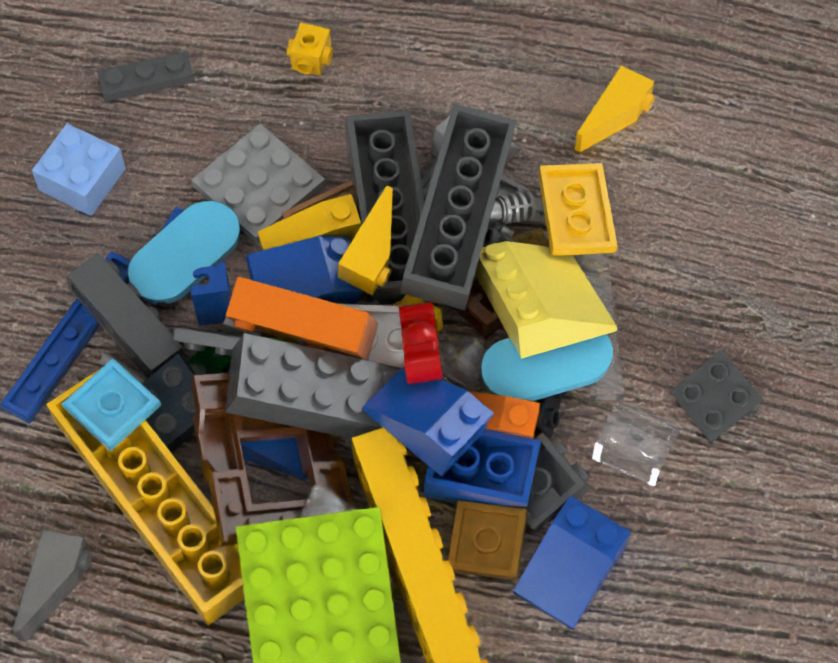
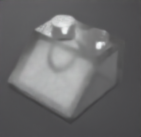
(636, 442)

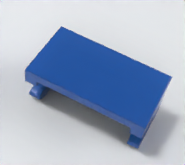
(213, 298)

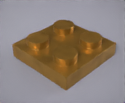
(487, 540)

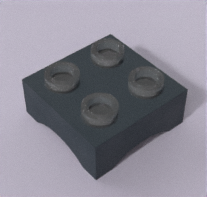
(173, 388)

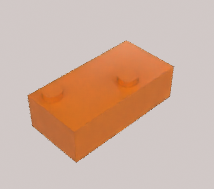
(301, 319)

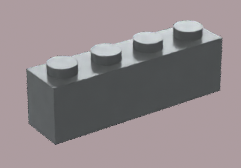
(123, 314)

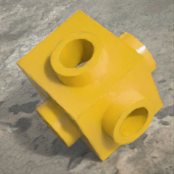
(310, 49)

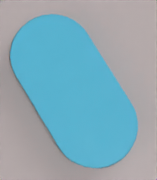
(193, 240)
(545, 372)

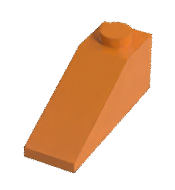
(511, 414)

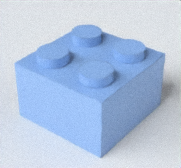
(79, 169)

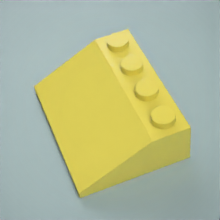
(541, 297)

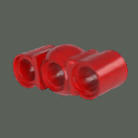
(420, 343)

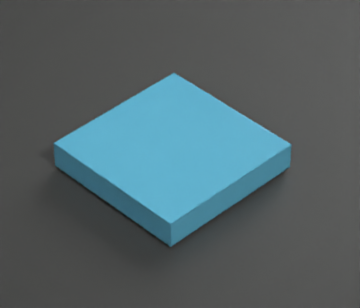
(111, 404)

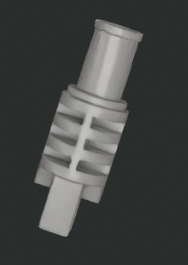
(517, 208)

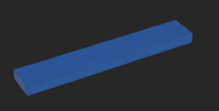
(55, 356)

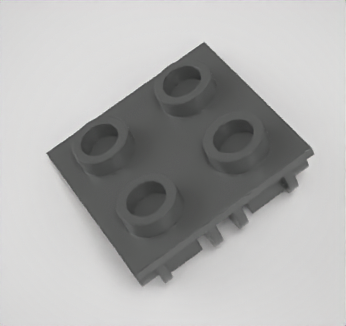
(717, 396)

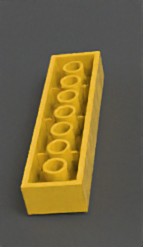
(163, 509)
(408, 539)

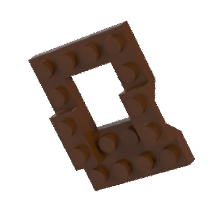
(224, 467)

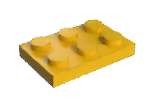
(577, 209)

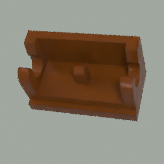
(480, 312)

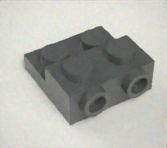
(553, 482)

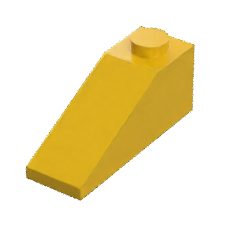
(617, 108)
(325, 218)
(368, 255)

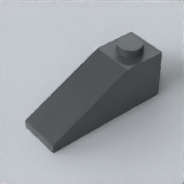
(52, 578)

